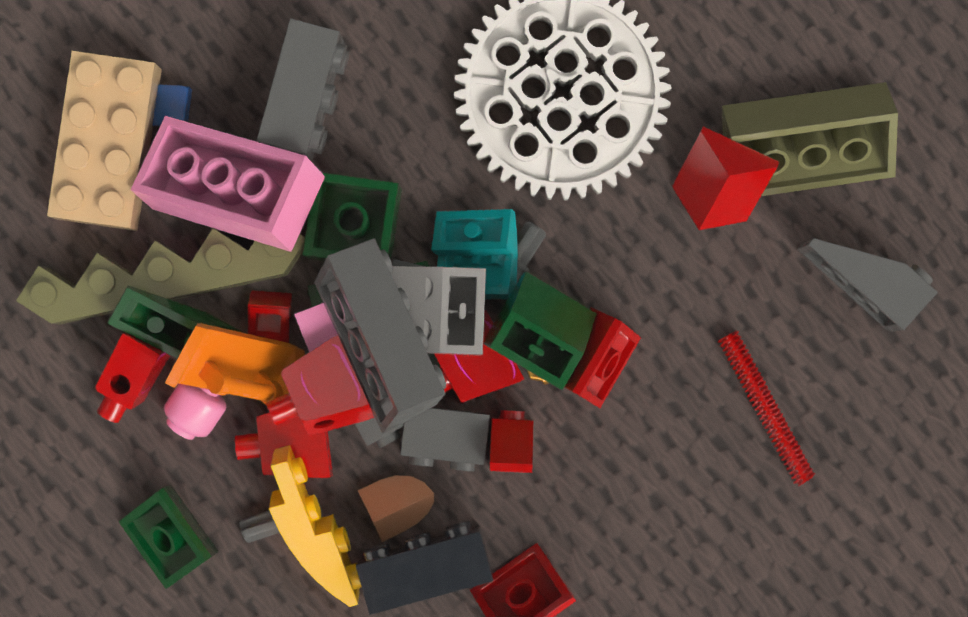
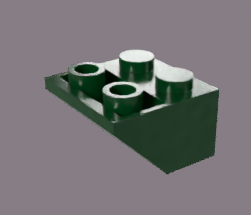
(542, 330)

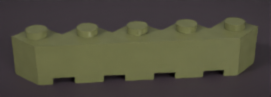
(163, 272)

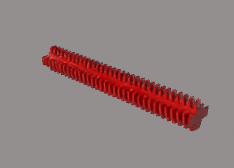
(766, 407)

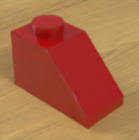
(511, 442)

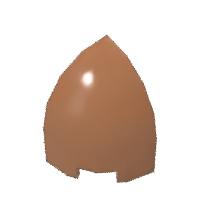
(396, 504)

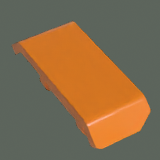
(234, 363)

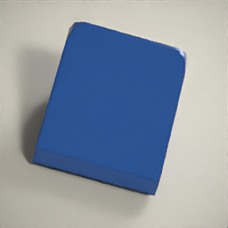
(172, 102)

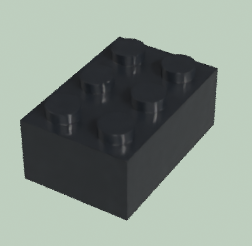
(424, 567)

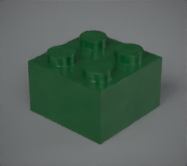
(351, 213)

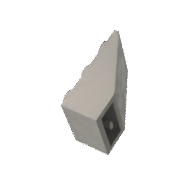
(446, 306)

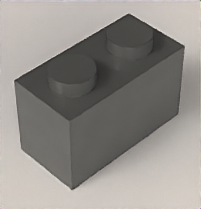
(447, 437)

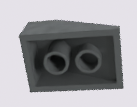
(879, 285)

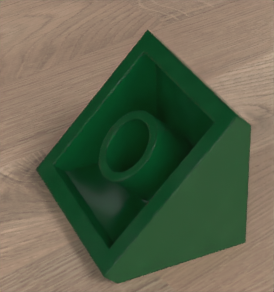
(168, 536)

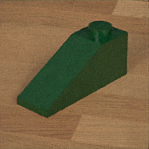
(159, 320)

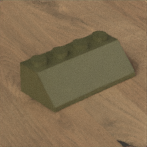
(820, 136)

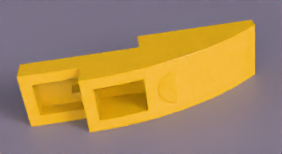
(312, 539)

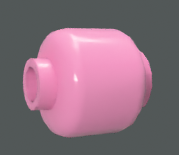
(193, 411)

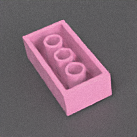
(228, 183)

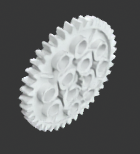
(554, 164)

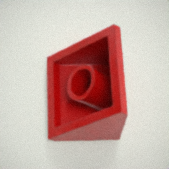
(722, 180)
(603, 360)
(524, 588)

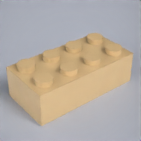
(103, 140)

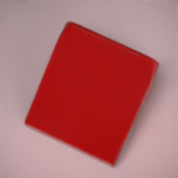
(270, 315)

